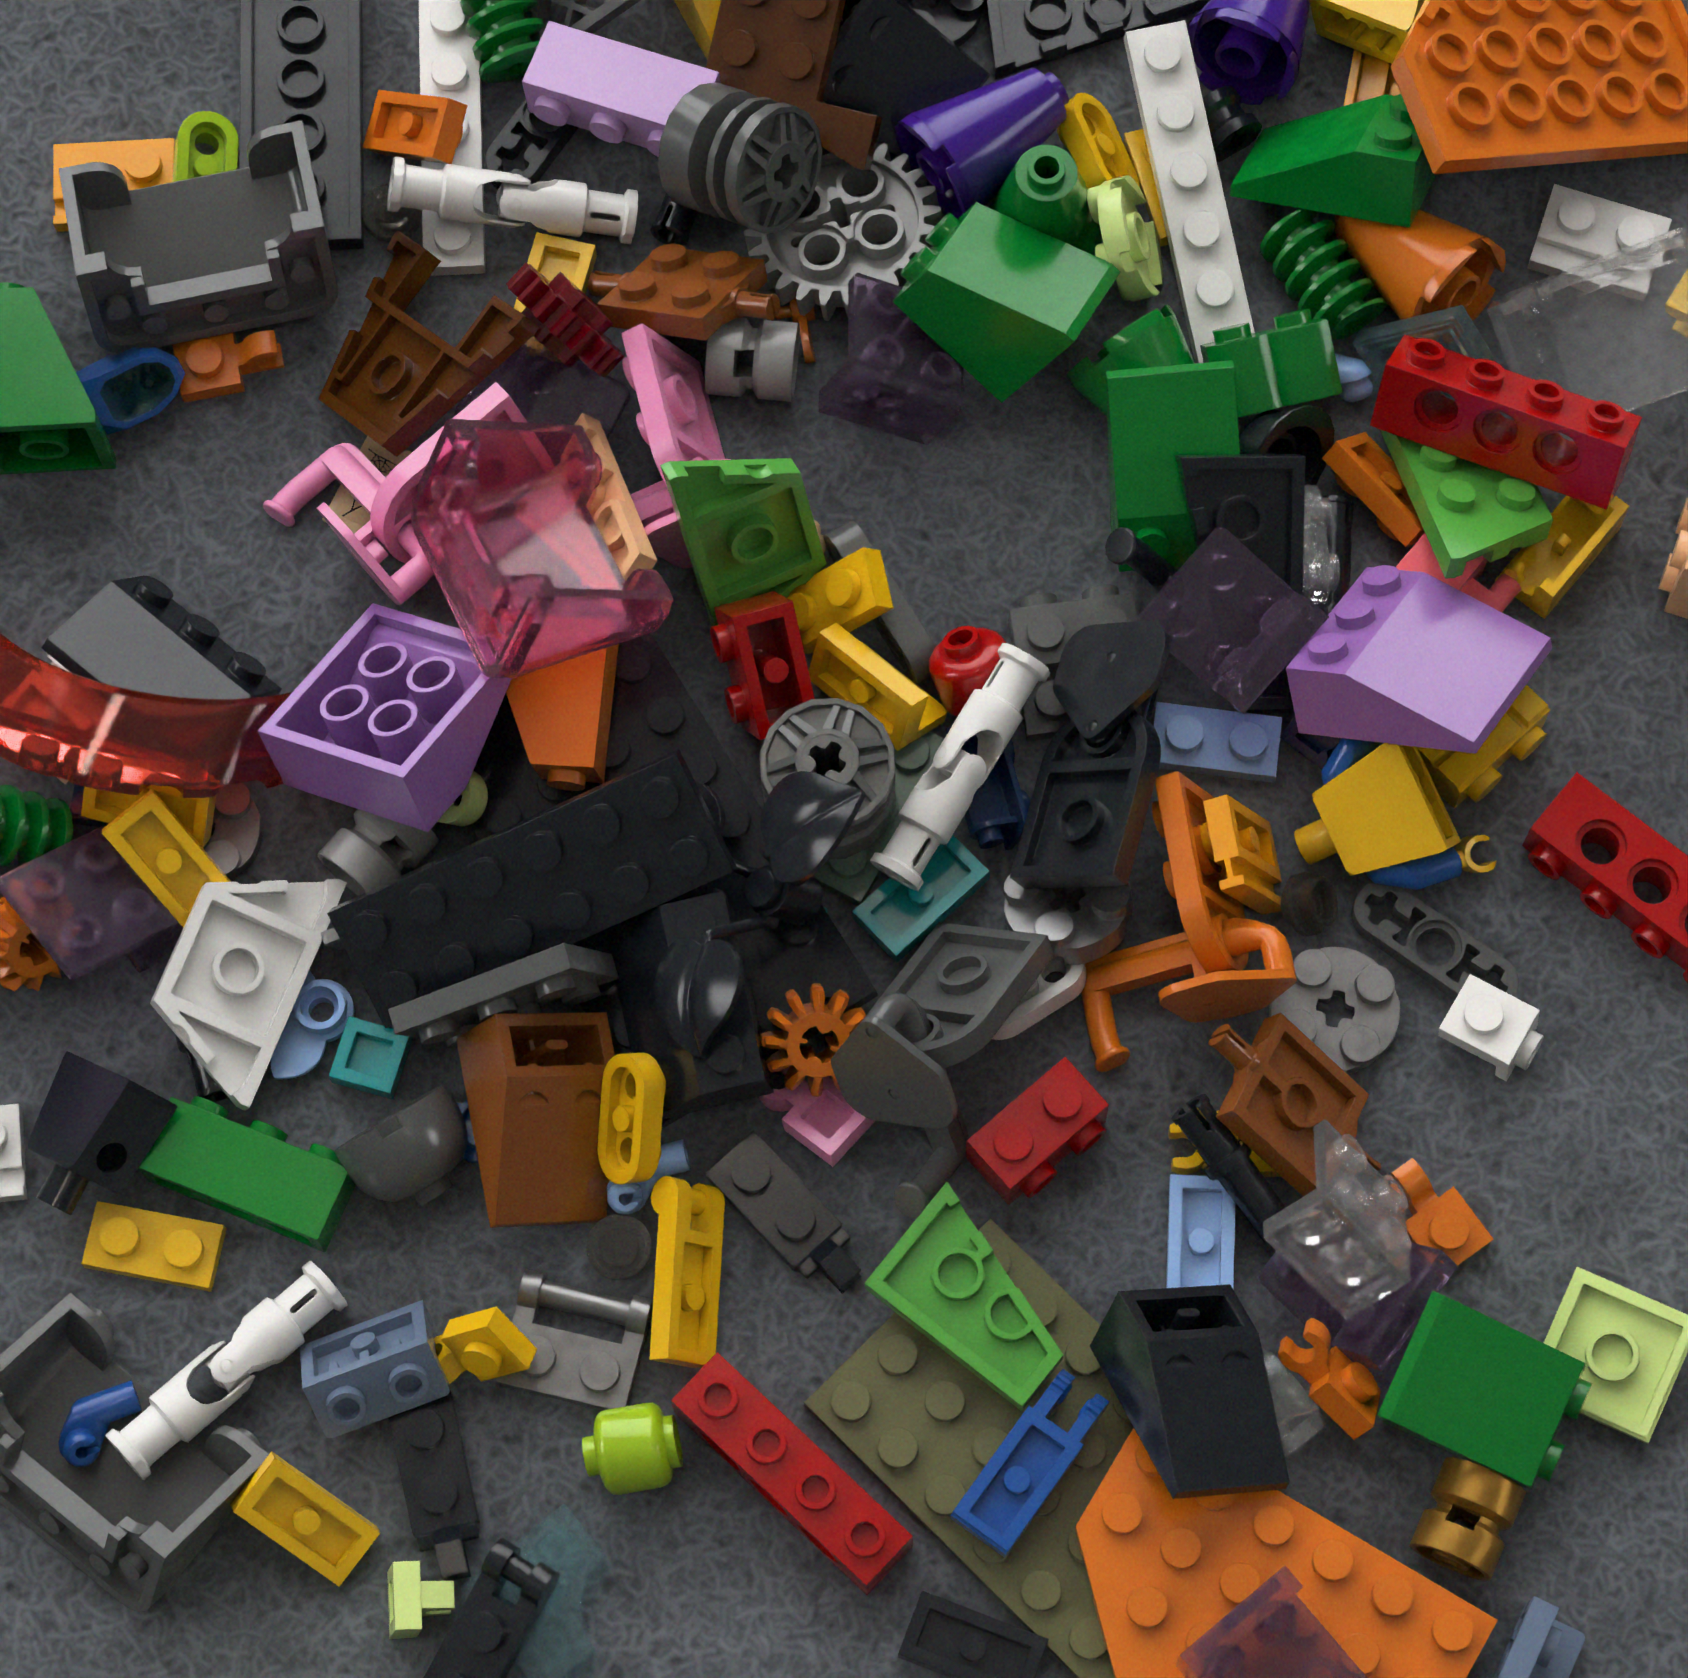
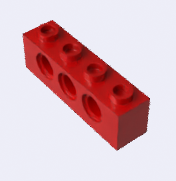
(1474, 430)
(1637, 855)
(792, 1473)

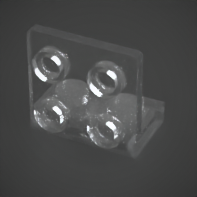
(1349, 1230)

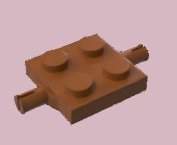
(685, 292)
(1282, 1092)

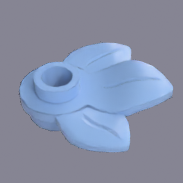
(304, 1038)

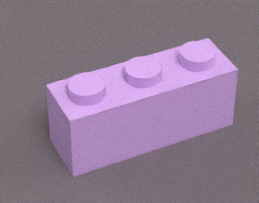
(607, 86)

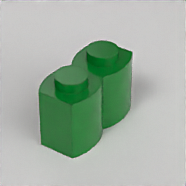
(1278, 364)

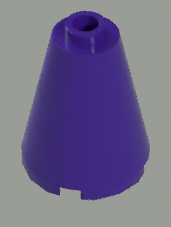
(1250, 45)
(979, 136)

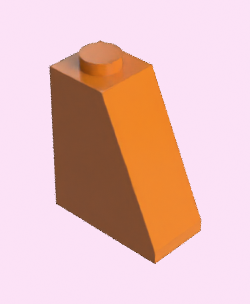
(567, 718)

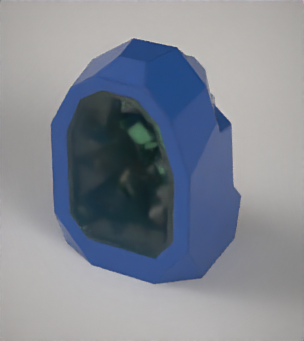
(131, 386)

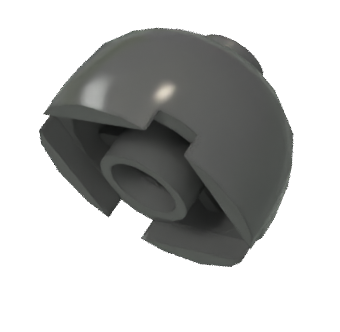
(408, 1150)

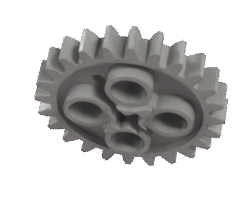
(847, 230)

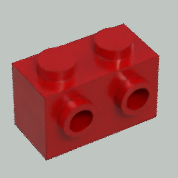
(763, 658)
(1037, 1131)

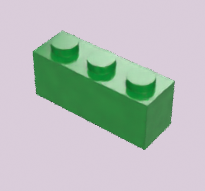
(250, 1172)

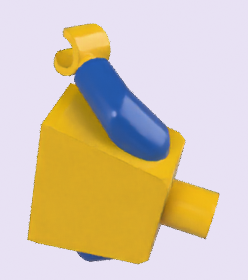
(1385, 819)

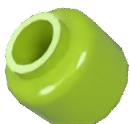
(633, 1448)

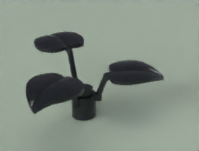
(804, 825)

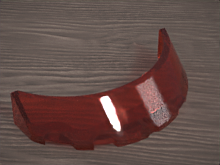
(128, 737)

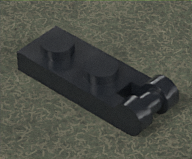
(490, 1627)

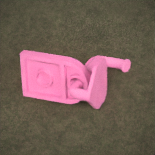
(674, 423)
(384, 498)

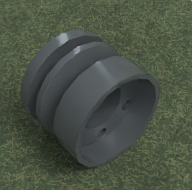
(740, 157)
(843, 734)

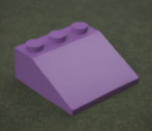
(1412, 664)
(388, 719)

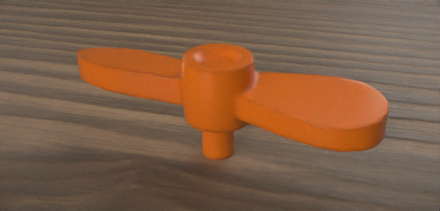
(805, 333)

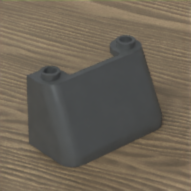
(201, 249)
(103, 1516)

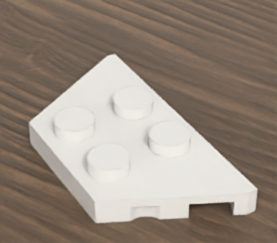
(242, 973)

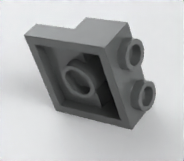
(1043, 630)

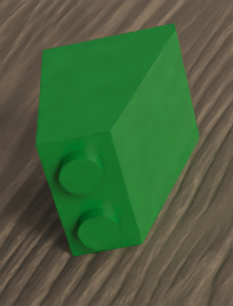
(1001, 295)
(43, 405)
(1484, 1392)

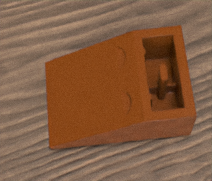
(537, 1115)

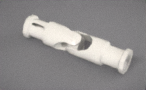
(552, 205)
(953, 778)
(261, 1340)

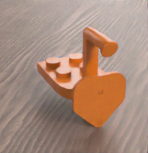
(1211, 947)

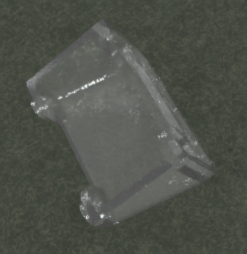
(1605, 325)

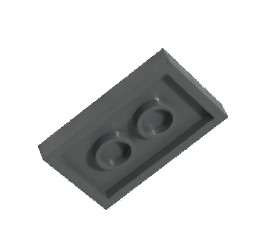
(518, 987)

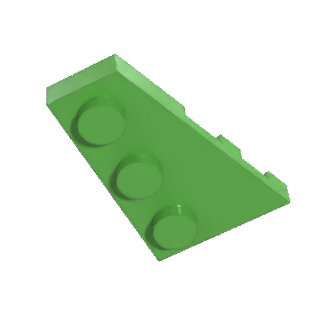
(963, 1300)

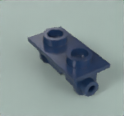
(999, 804)

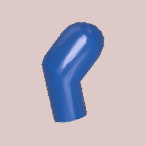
(90, 1419)

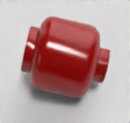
(963, 664)

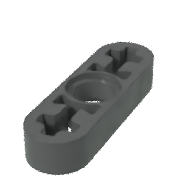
(899, 626)
(1431, 921)

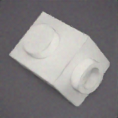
(1493, 1026)

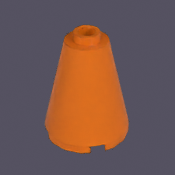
(1424, 265)

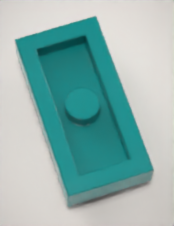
(903, 917)

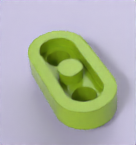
(210, 129)

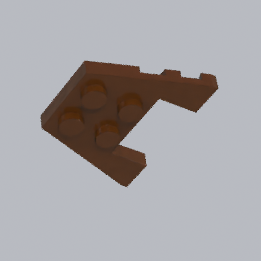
(787, 55)
(401, 376)

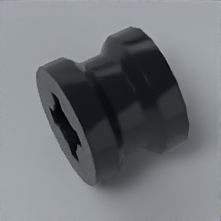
(1228, 123)

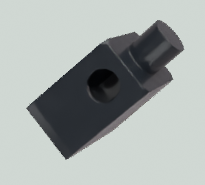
(94, 1130)

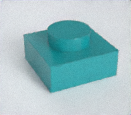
(370, 1058)

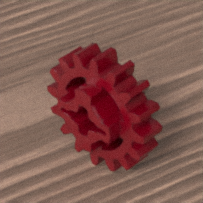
(566, 320)

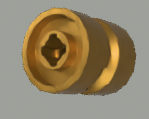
(1477, 1497)

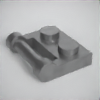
(572, 1364)

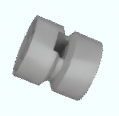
(773, 362)
(375, 851)

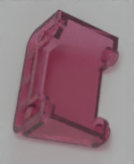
(520, 550)

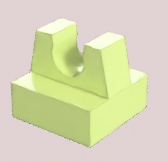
(412, 1599)

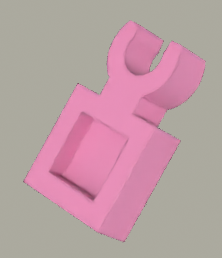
(820, 1123)

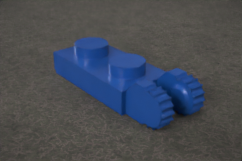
(1025, 1469)

